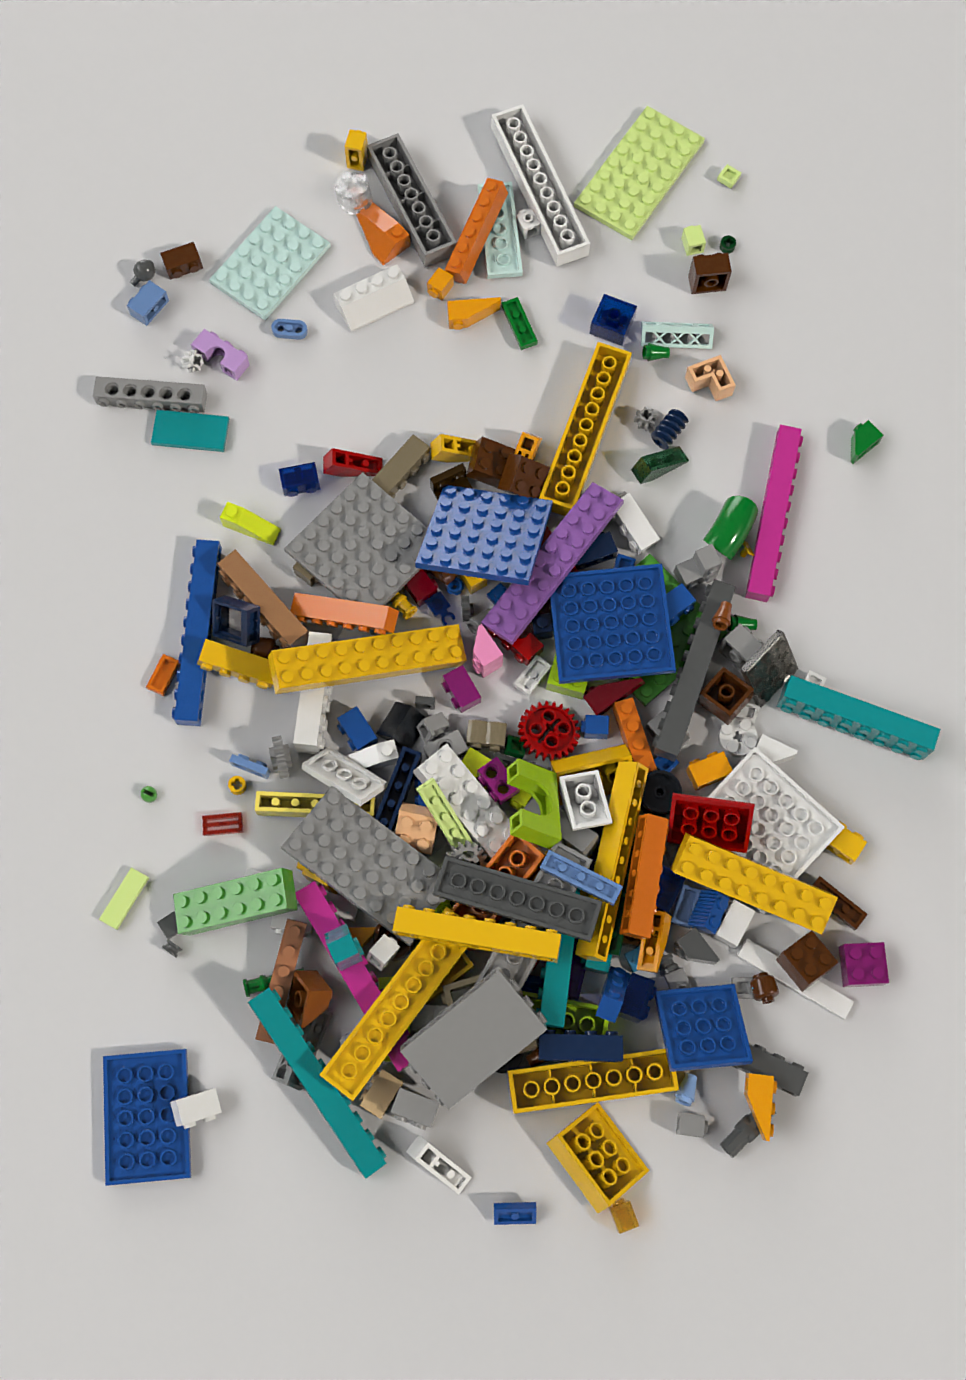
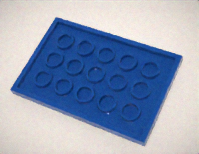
(139, 1119)

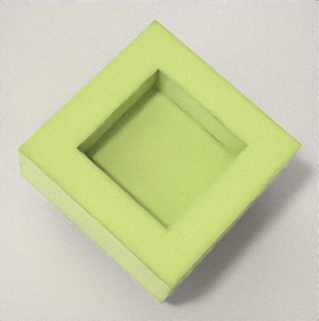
(729, 176)

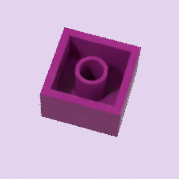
(863, 964)

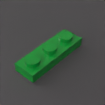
(519, 323)

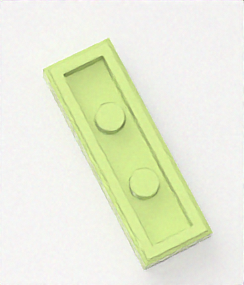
(124, 898)

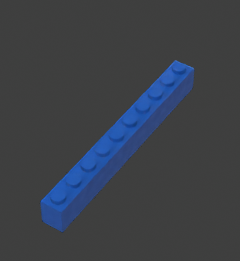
(197, 627)

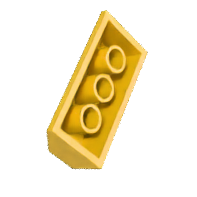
(602, 760)

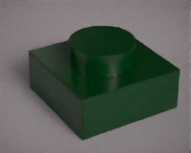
(514, 747)

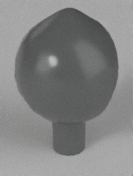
(144, 271)

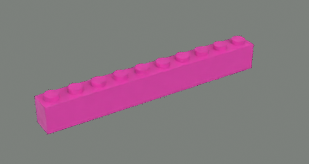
(773, 514)
(357, 977)

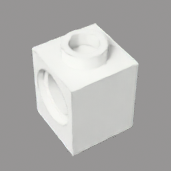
(383, 952)

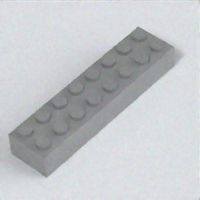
(411, 199)

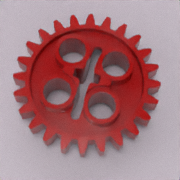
(535, 720)

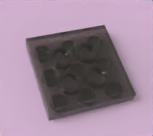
(769, 668)

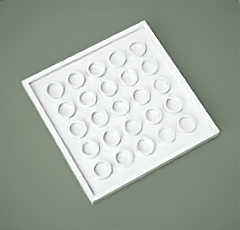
(786, 823)

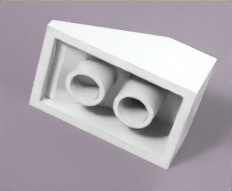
(584, 800)

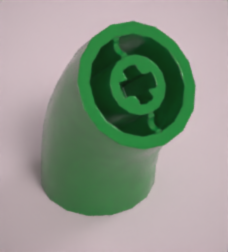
(732, 525)

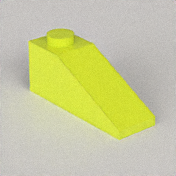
(249, 524)

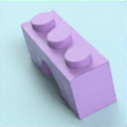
(210, 345)

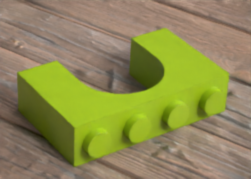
(543, 787)

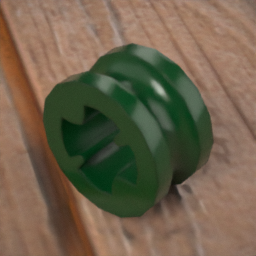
(727, 239)

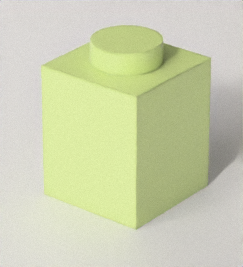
(693, 240)

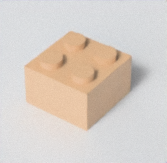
(417, 827)

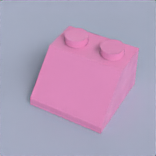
(486, 653)

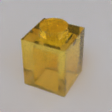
(623, 1215)

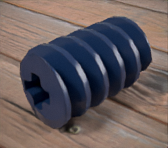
(669, 428)

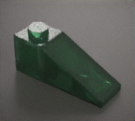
(658, 464)

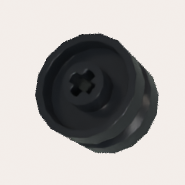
(664, 783)

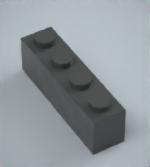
(788, 1077)

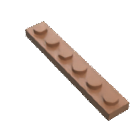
(284, 966)

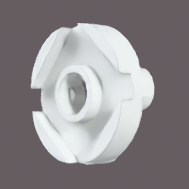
(731, 745)

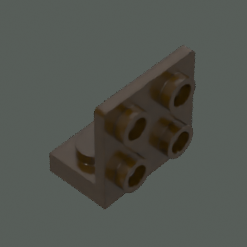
(455, 477)

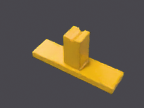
(747, 550)

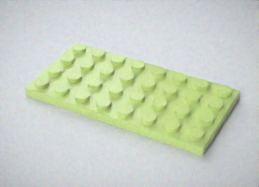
(639, 172)

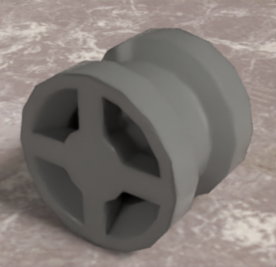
(667, 964)

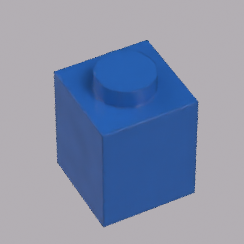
(595, 726)

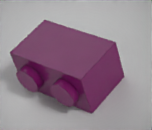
(461, 689)

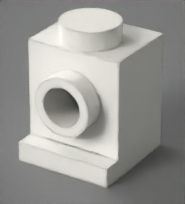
(528, 223)

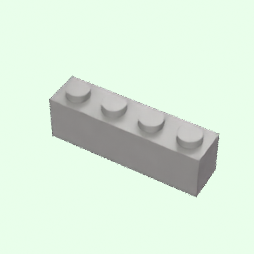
(582, 841)

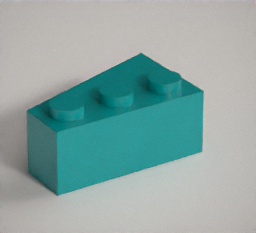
(343, 947)

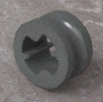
(172, 948)

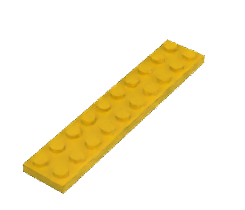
(390, 1016)

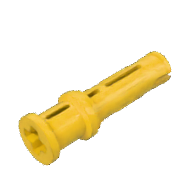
(401, 603)

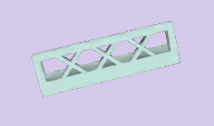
(682, 328)

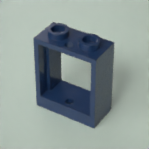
(250, 621)

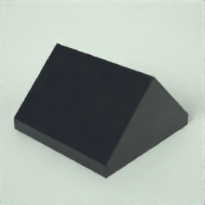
(401, 725)

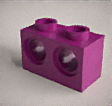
(494, 783)

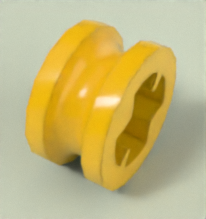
(239, 791)

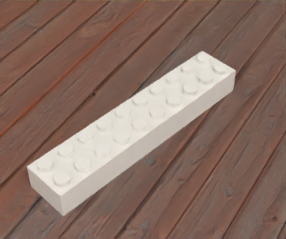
(540, 185)

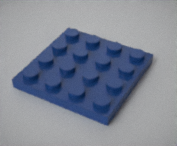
(703, 1027)

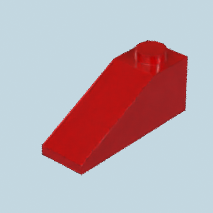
(350, 464)

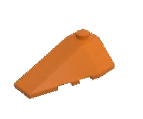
(383, 233)

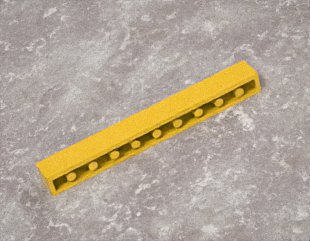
(615, 852)

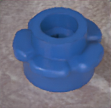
(456, 591)

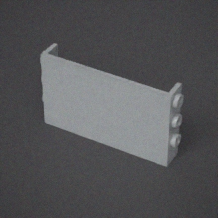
(473, 1038)

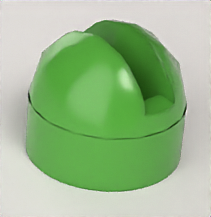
(147, 798)

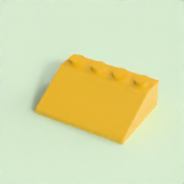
(597, 1157)

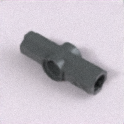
(744, 1133)

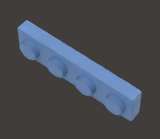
(581, 877)

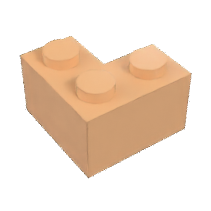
(711, 374)

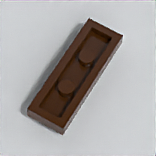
(843, 908)

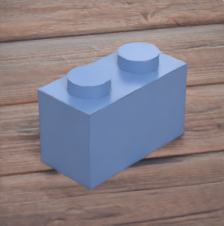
(147, 302)

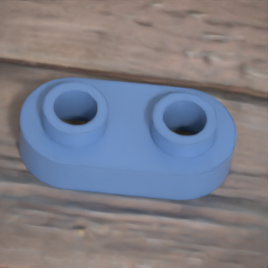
(290, 328)

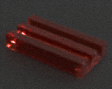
(205, 825)

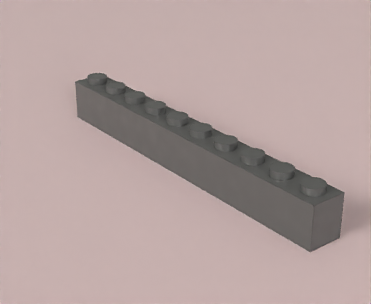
(692, 673)

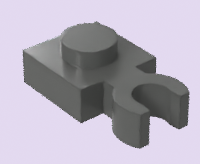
(467, 608)

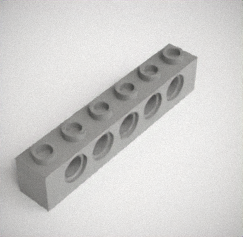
(143, 388)

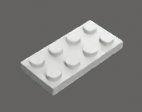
(344, 775)

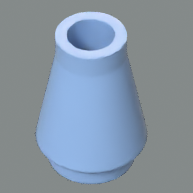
(686, 1091)

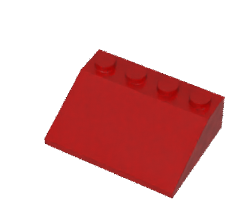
(711, 819)

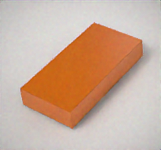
(163, 675)

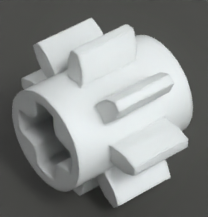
(192, 361)

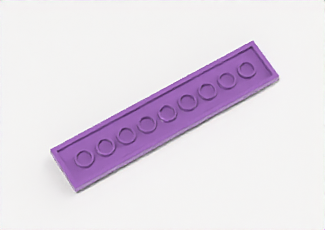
(553, 563)

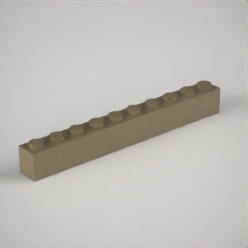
(390, 479)

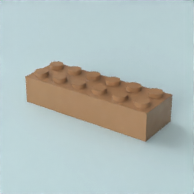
(273, 612)

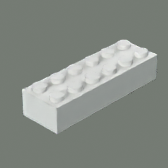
(312, 710)
(470, 801)

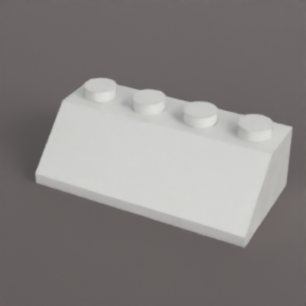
(373, 298)

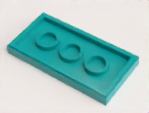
(190, 430)

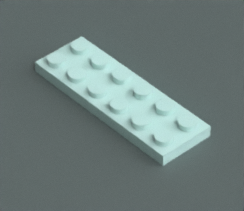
(502, 244)

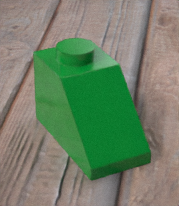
(864, 439)

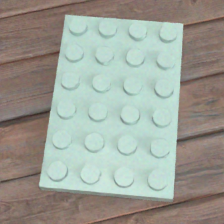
(270, 263)

